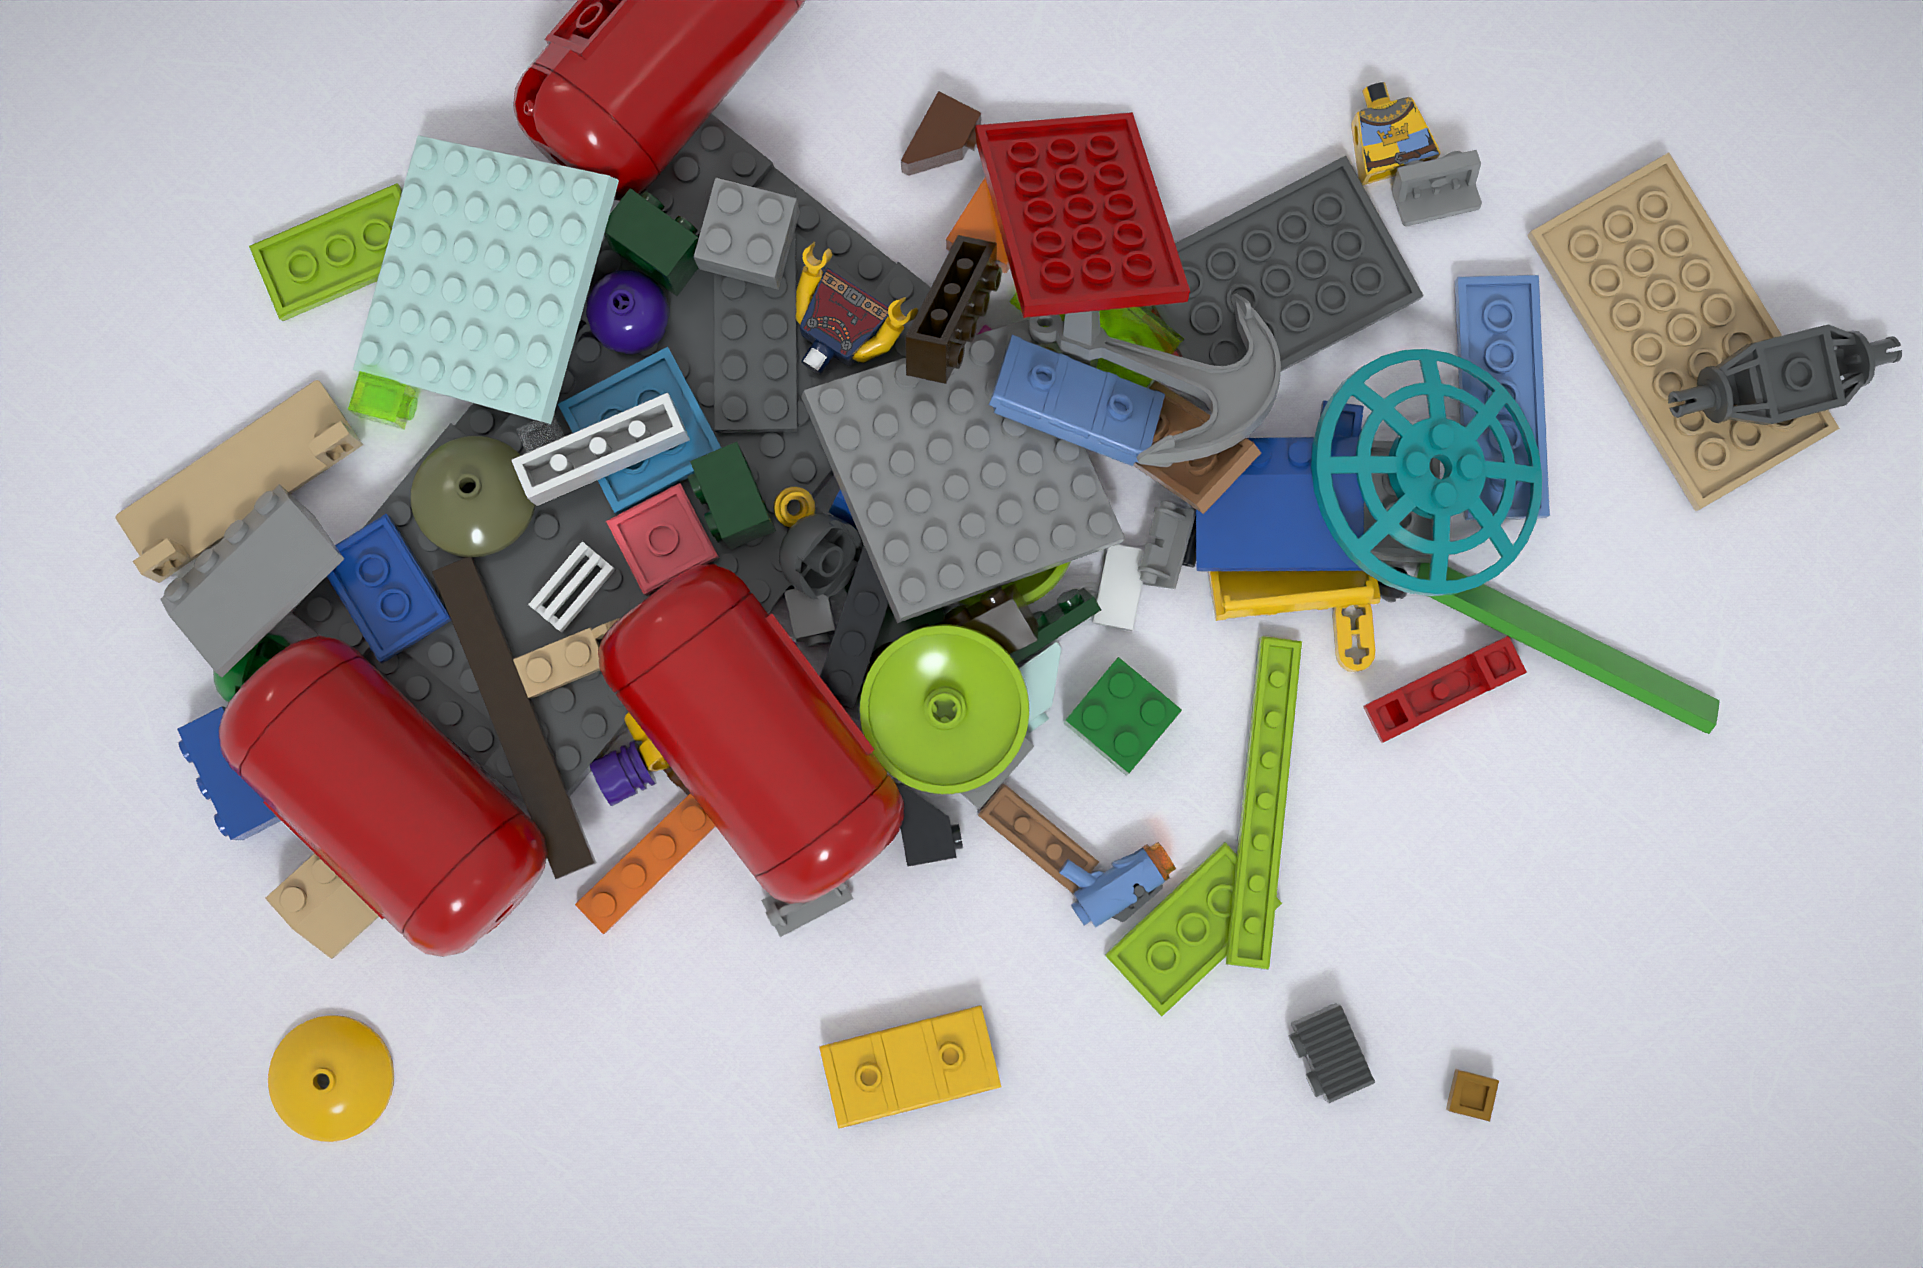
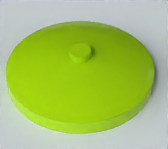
(944, 709)

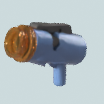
(1120, 889)

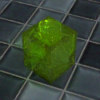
(383, 400)

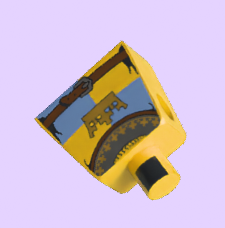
(1389, 135)

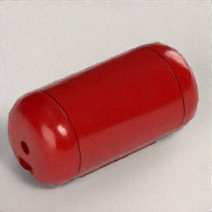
(639, 79)
(752, 733)
(381, 795)

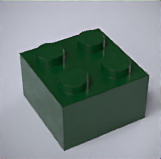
(653, 240)
(732, 495)

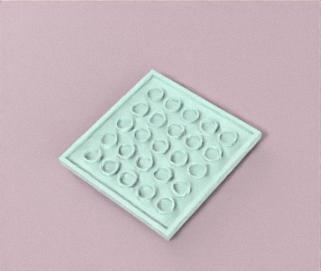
(486, 276)

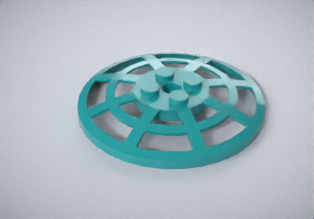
(1411, 473)

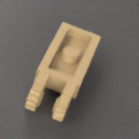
(561, 661)

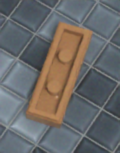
(1035, 835)

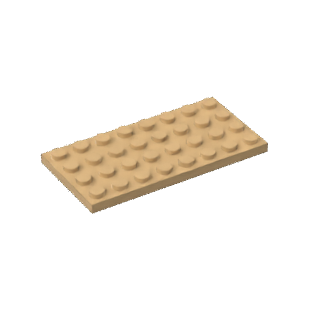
(1662, 307)

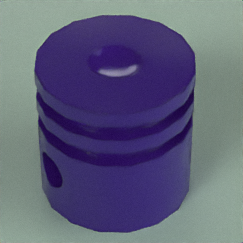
(622, 773)

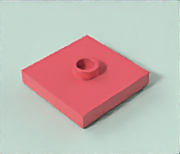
(662, 538)

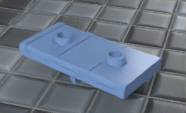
(1075, 401)

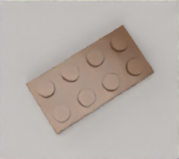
(1201, 479)

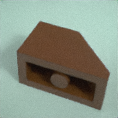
(942, 135)

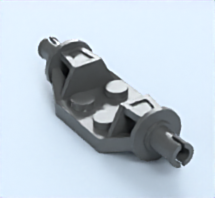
(1786, 376)

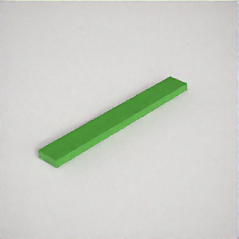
(1581, 652)

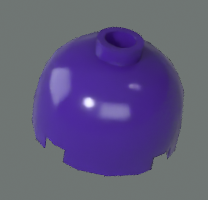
(630, 328)

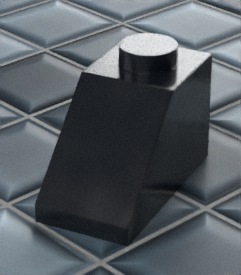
(926, 831)

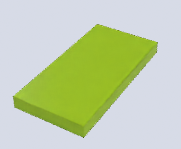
(327, 254)
(1181, 935)

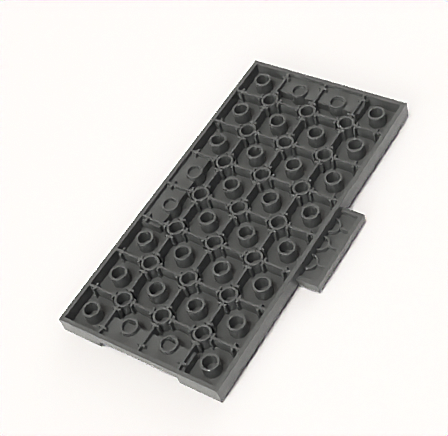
(586, 715)

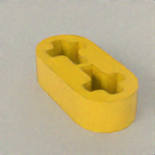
(1363, 632)

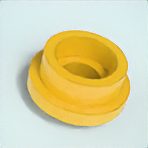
(806, 501)

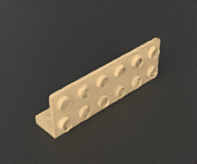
(222, 486)

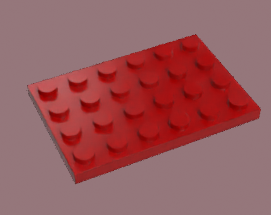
(1080, 215)

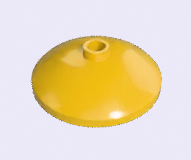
(357, 1071)

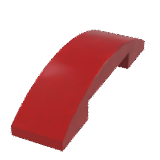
(1444, 689)

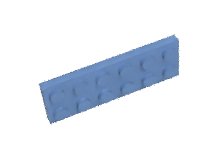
(1502, 335)

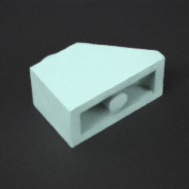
(1040, 679)

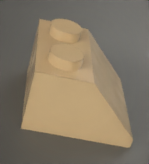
(321, 907)

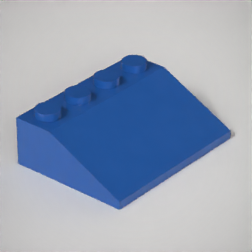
(1273, 516)

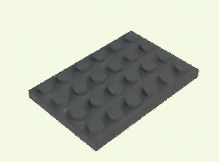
(1305, 261)

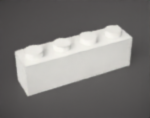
(600, 449)

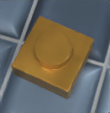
(1472, 1095)

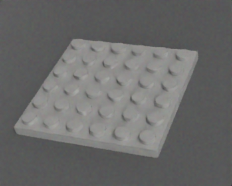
(949, 487)

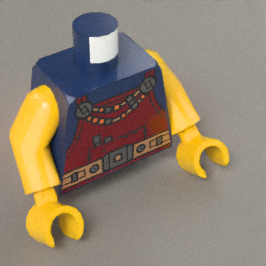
(842, 317)

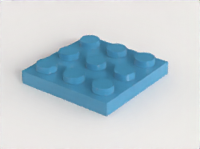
(628, 389)

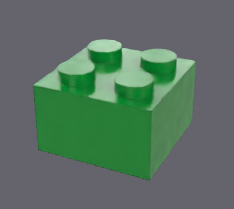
(1122, 716)

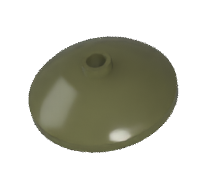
(474, 521)

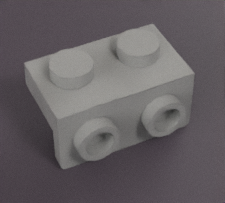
(1437, 187)

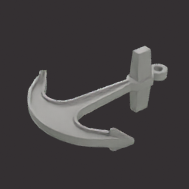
(1234, 393)

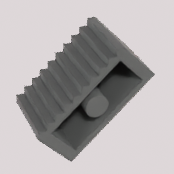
(1331, 1052)

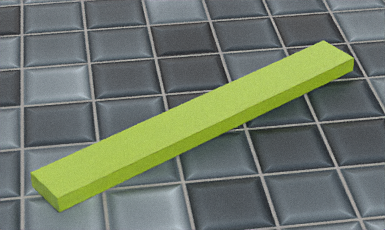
(1264, 803)

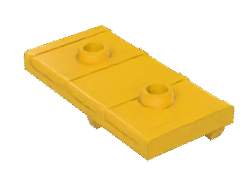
(1275, 592)
(910, 1066)

